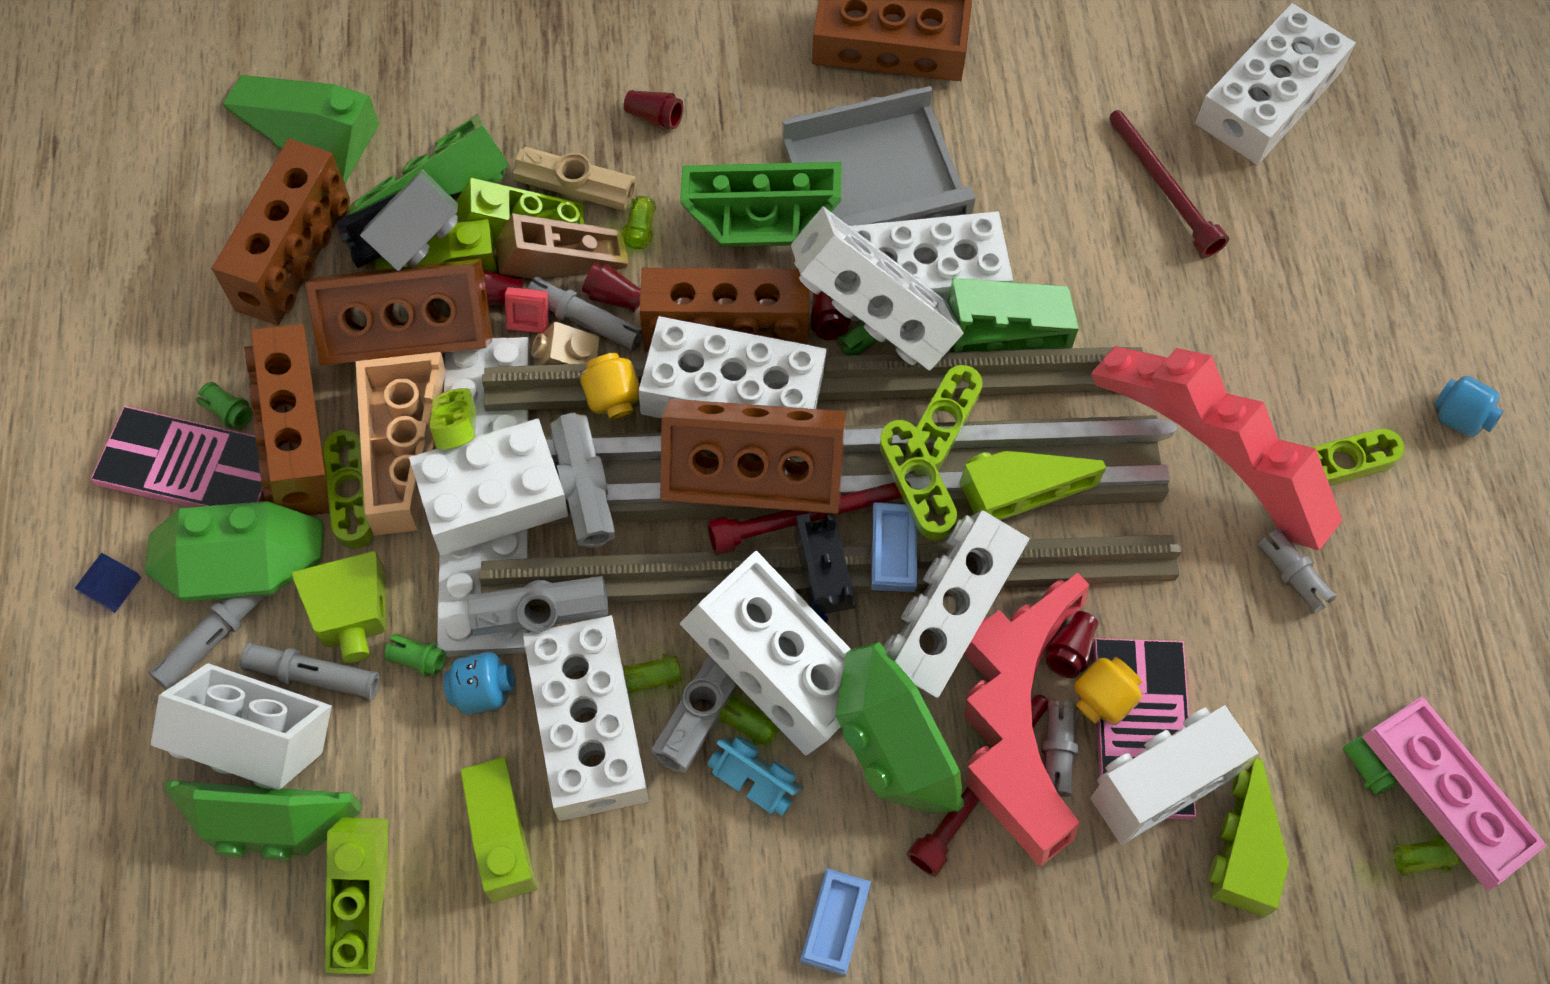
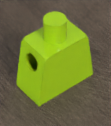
(345, 602)

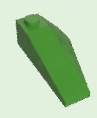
(307, 113)
(457, 157)

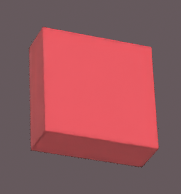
(526, 310)

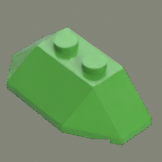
(759, 201)
(232, 550)
(895, 734)
(260, 818)

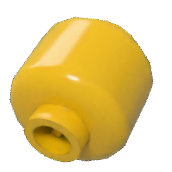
(610, 385)
(1108, 691)

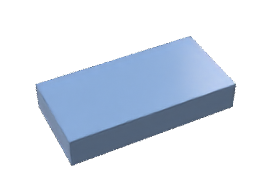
(893, 548)
(835, 922)

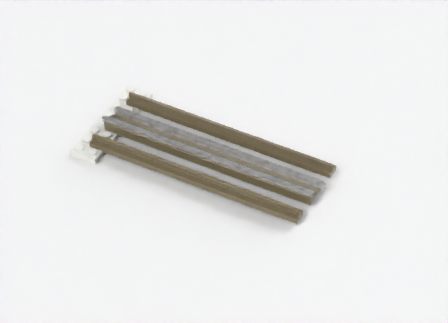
(509, 387)

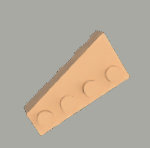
(395, 425)

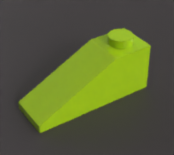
(463, 242)
(1023, 481)
(497, 831)

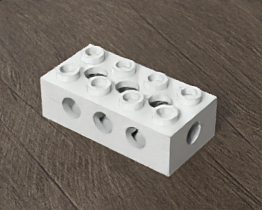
(1246, 117)
(944, 248)
(875, 290)
(727, 367)
(996, 551)
(773, 650)
(568, 743)

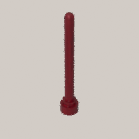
(1208, 237)
(726, 533)
(931, 851)

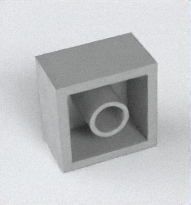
(410, 221)

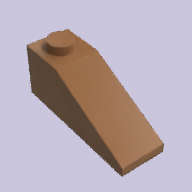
(556, 248)

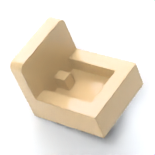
(564, 346)

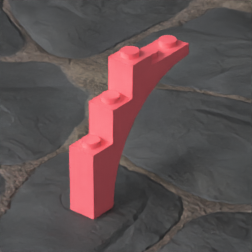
(1237, 428)
(1011, 773)

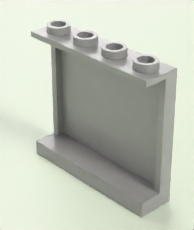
(889, 158)

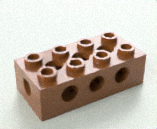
(894, 36)
(282, 232)
(727, 299)
(385, 335)
(286, 419)
(744, 481)

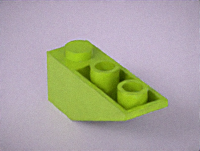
(498, 202)
(1254, 855)
(355, 893)

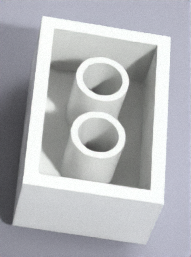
(489, 487)
(240, 726)
(1172, 772)

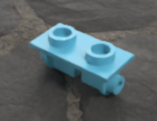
(771, 781)

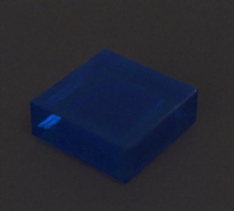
(108, 582)

